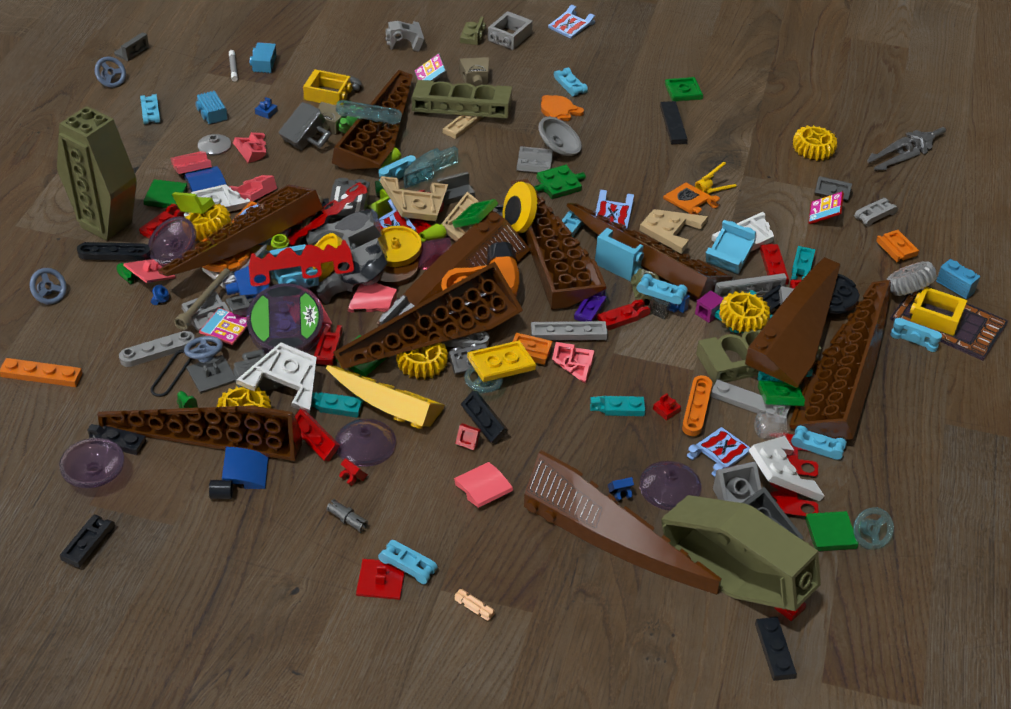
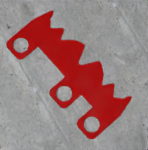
(333, 210)
(311, 257)
(787, 498)

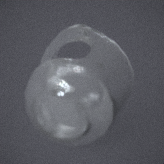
(770, 426)

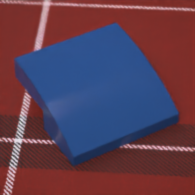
(204, 178)
(245, 467)

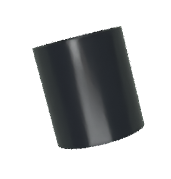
(220, 489)

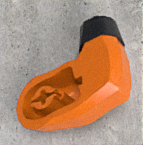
(500, 253)

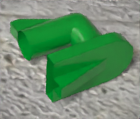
(125, 273)
(186, 401)

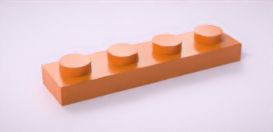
(40, 372)

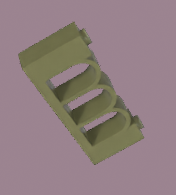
(462, 99)
(717, 363)

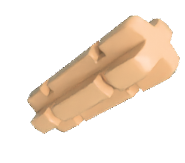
(474, 604)

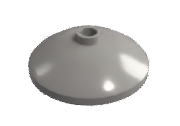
(559, 136)

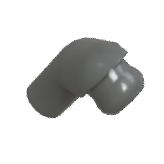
(356, 83)

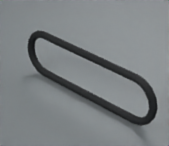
(164, 370)

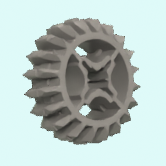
(912, 278)

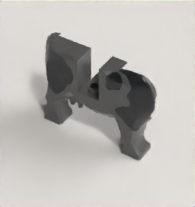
(368, 254)

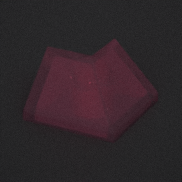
(432, 251)

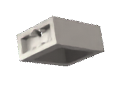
(514, 22)

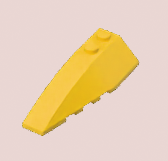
(400, 403)

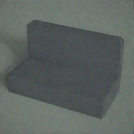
(133, 47)
(829, 186)
(457, 187)

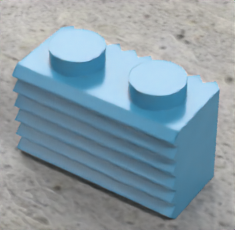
(263, 57)
(211, 107)
(958, 278)

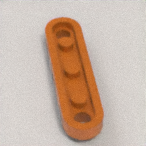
(697, 405)

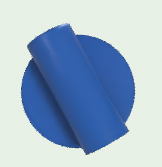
(160, 294)

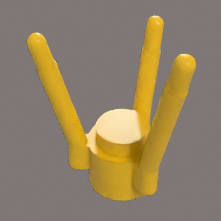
(706, 183)

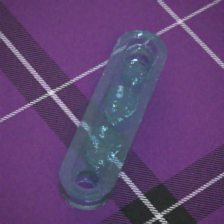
(367, 111)

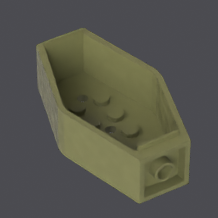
(96, 172)
(746, 550)

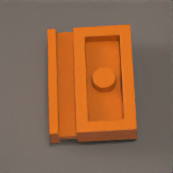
(897, 245)
(536, 347)

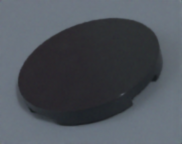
(844, 296)

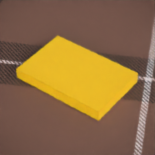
(501, 361)

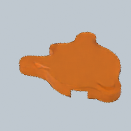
(559, 107)

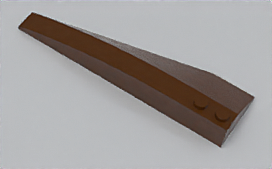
(458, 311)
(793, 334)

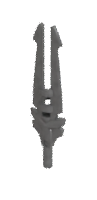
(921, 141)

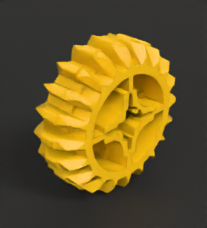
(815, 142)
(209, 221)
(744, 312)
(423, 361)
(244, 397)

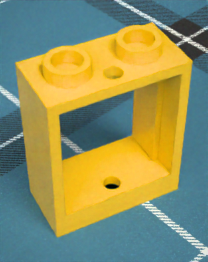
(327, 79)
(934, 319)

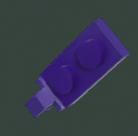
(590, 307)

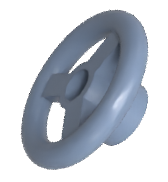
(106, 78)
(42, 291)
(204, 351)

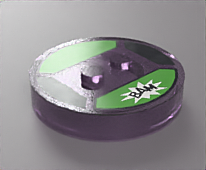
(287, 316)

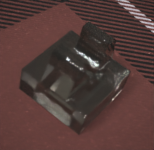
(659, 307)

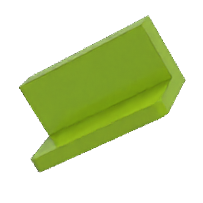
(192, 203)

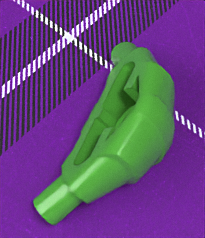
(346, 123)

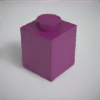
(708, 305)

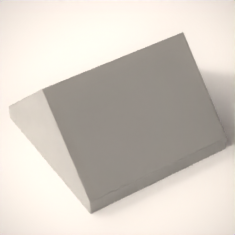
(737, 482)

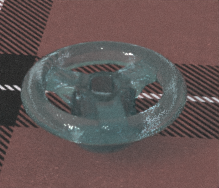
(478, 385)
(865, 525)

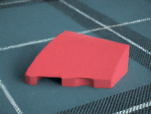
(252, 147)
(256, 187)
(373, 298)
(574, 360)

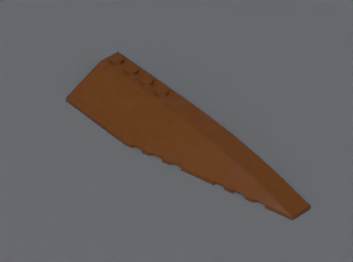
(844, 373)

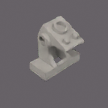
(407, 31)

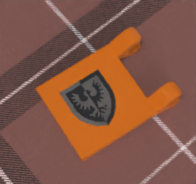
(689, 198)

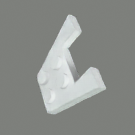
(286, 367)
(778, 470)

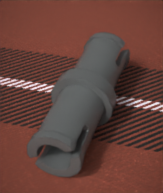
(347, 515)

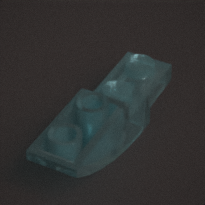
(430, 162)

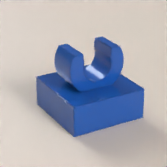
(266, 108)
(681, 307)
(621, 486)

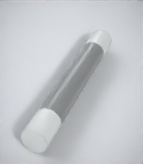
(233, 68)

